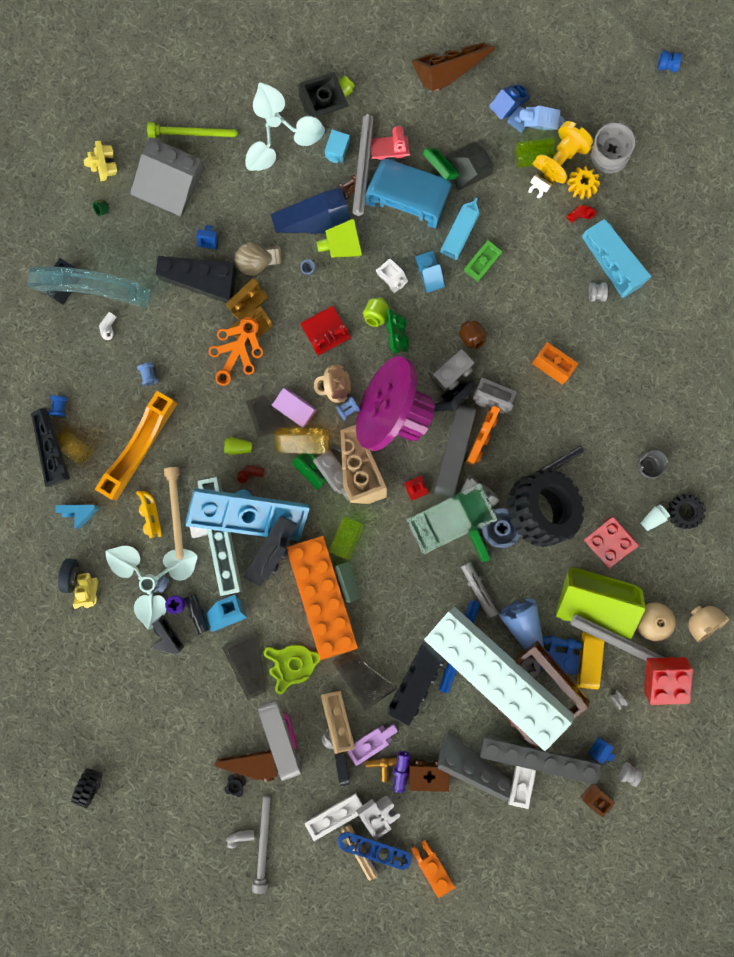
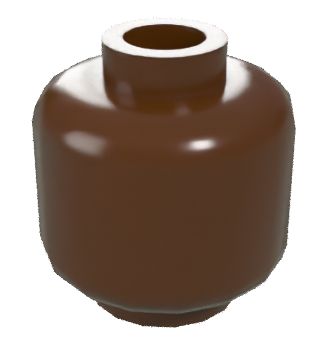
(473, 334)

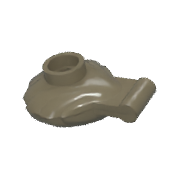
(253, 258)

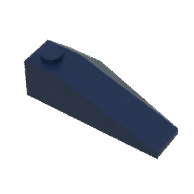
(313, 214)

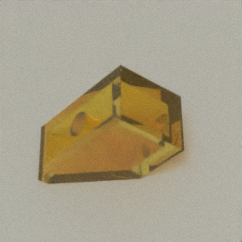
(74, 446)

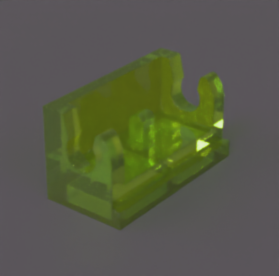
(528, 151)
(346, 538)

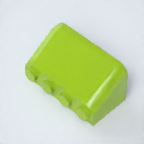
(602, 601)

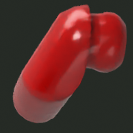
(581, 212)

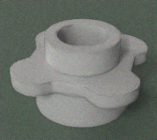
(326, 739)

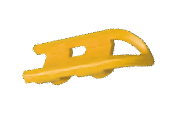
(146, 511)

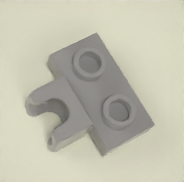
(378, 816)

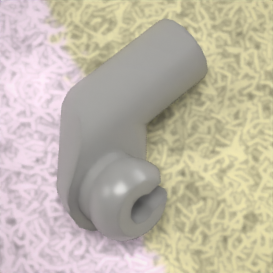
(239, 836)

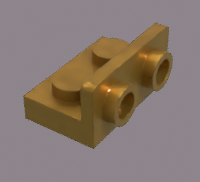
(247, 299)

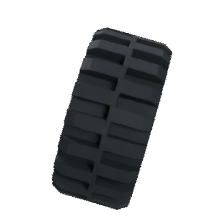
(565, 506)

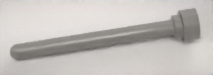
(260, 885)

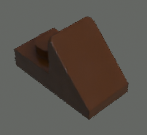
(597, 800)

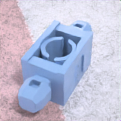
(542, 118)

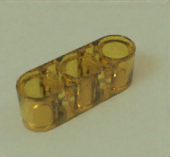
(302, 440)

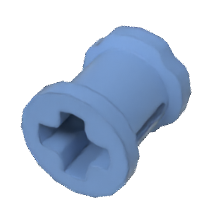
(148, 374)
(354, 408)

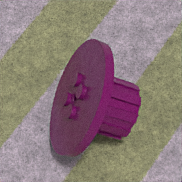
(393, 406)

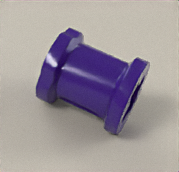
(168, 605)

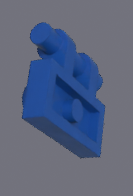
(567, 661)

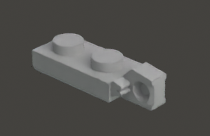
(332, 471)

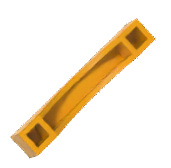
(124, 467)

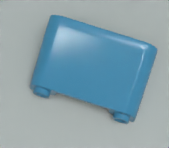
(408, 190)

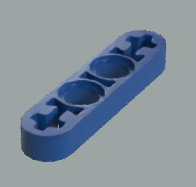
(374, 850)

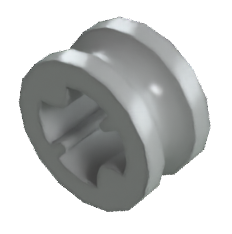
(618, 700)

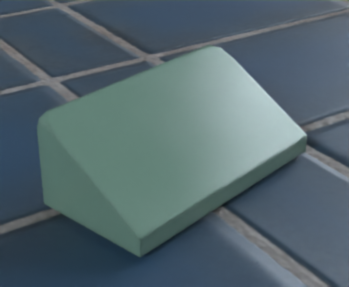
(347, 582)

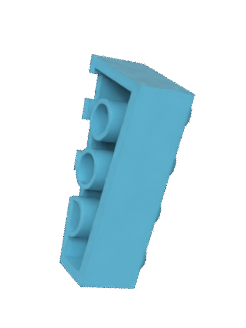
(615, 258)

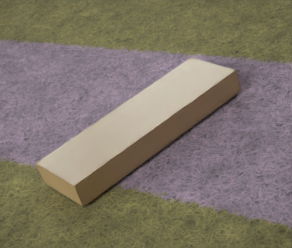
(337, 722)

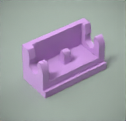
(294, 407)

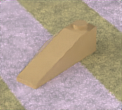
(360, 473)

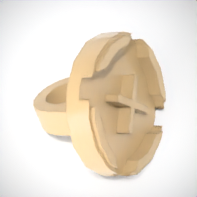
(336, 383)

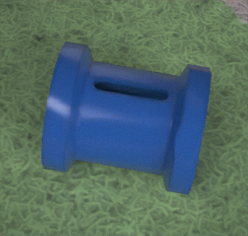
(58, 406)

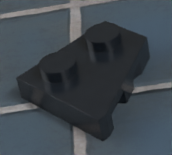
(453, 398)

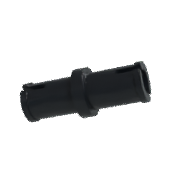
(196, 614)

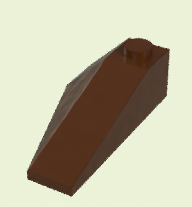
(443, 70)

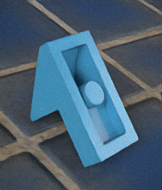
(430, 271)
(82, 512)

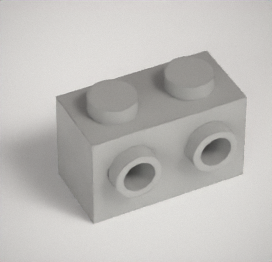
(453, 370)

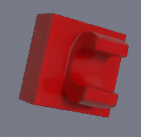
(416, 488)

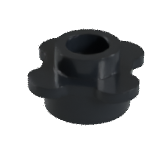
(230, 789)

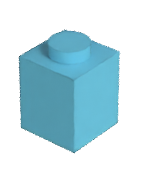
(337, 146)

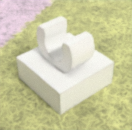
(540, 183)

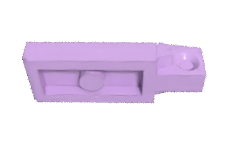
(372, 743)

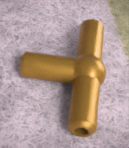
(383, 762)

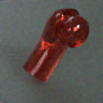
(249, 471)

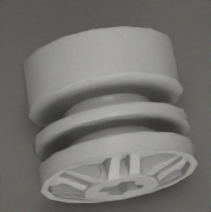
(616, 139)

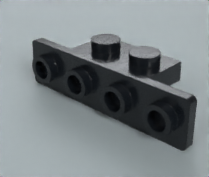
(271, 551)

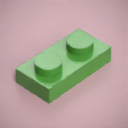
(483, 261)

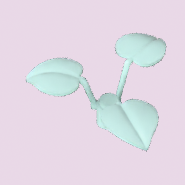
(268, 104)
(124, 562)

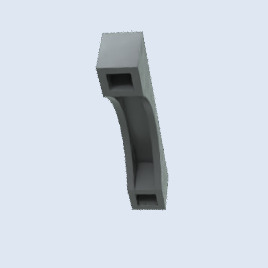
(544, 761)

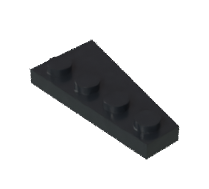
(49, 451)

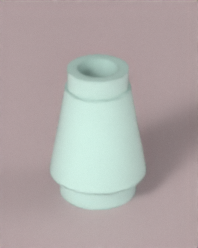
(655, 517)

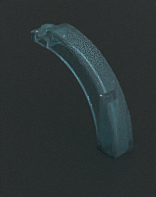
(90, 282)

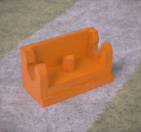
(555, 363)

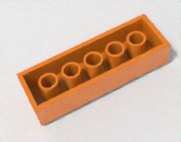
(322, 598)

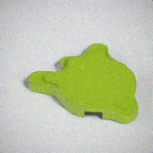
(292, 665)

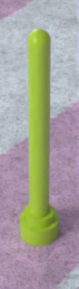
(155, 130)

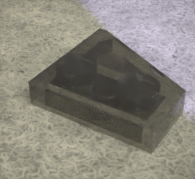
(265, 416)

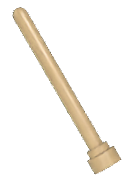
(172, 476)

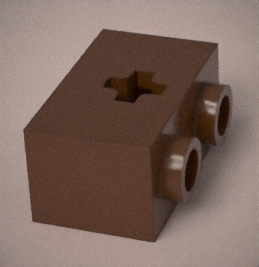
(418, 781)

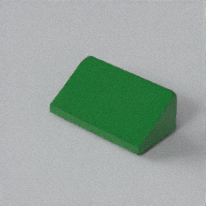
(306, 466)

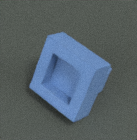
(515, 120)

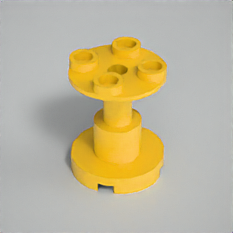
(572, 141)

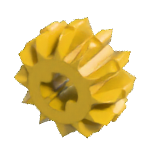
(585, 176)

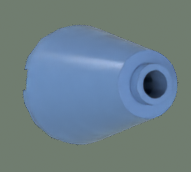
(523, 622)

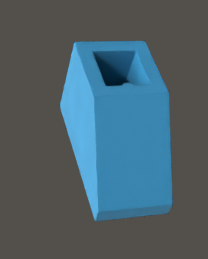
(226, 613)

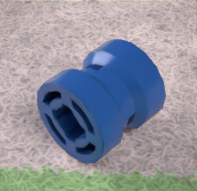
(669, 61)

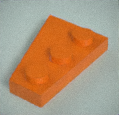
(483, 436)

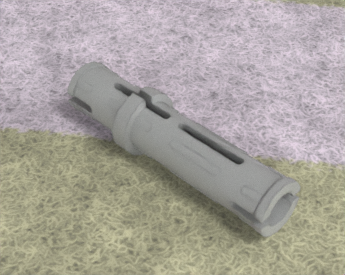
(479, 590)

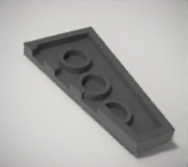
(469, 767)

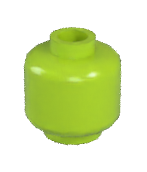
(376, 312)

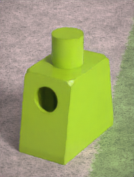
(341, 241)

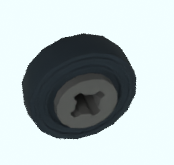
(68, 575)

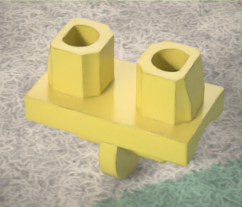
(101, 153)
(85, 591)

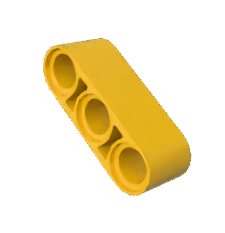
(590, 662)

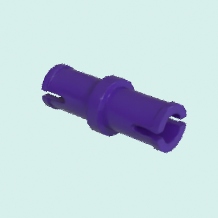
(401, 771)

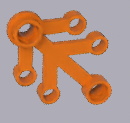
(237, 347)

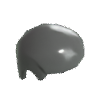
(652, 463)

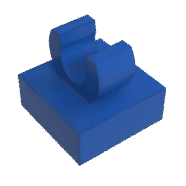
(207, 238)
(601, 751)

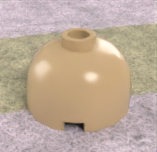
(706, 621)
(648, 624)

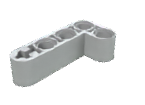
(280, 742)

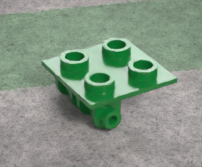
(396, 328)

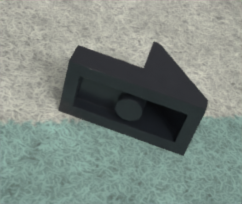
(169, 641)

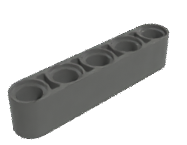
(455, 451)

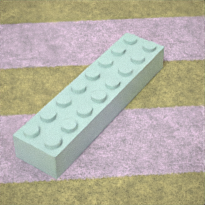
(500, 678)

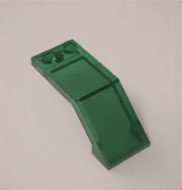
(452, 518)

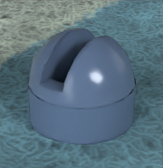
(304, 268)

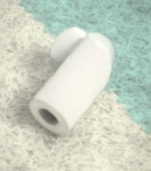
(106, 328)

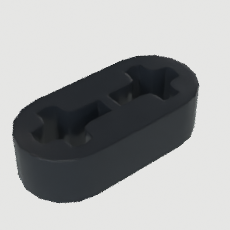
(342, 769)

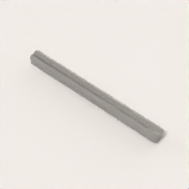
(363, 165)
(613, 638)

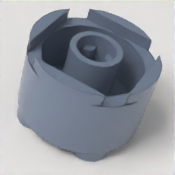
(494, 537)

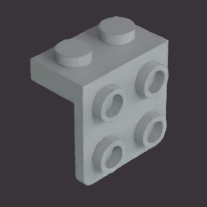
(496, 395)

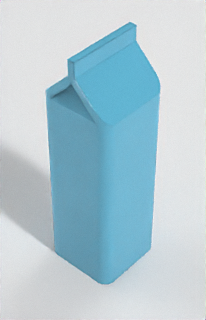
(460, 230)

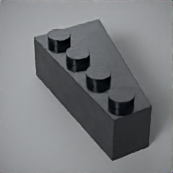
(200, 276)
(415, 684)

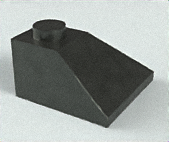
(322, 95)
(471, 164)

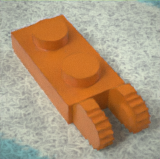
(434, 870)

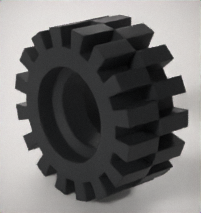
(696, 505)
(86, 788)

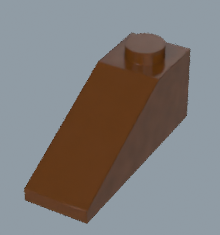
(253, 765)

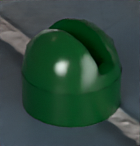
(100, 207)

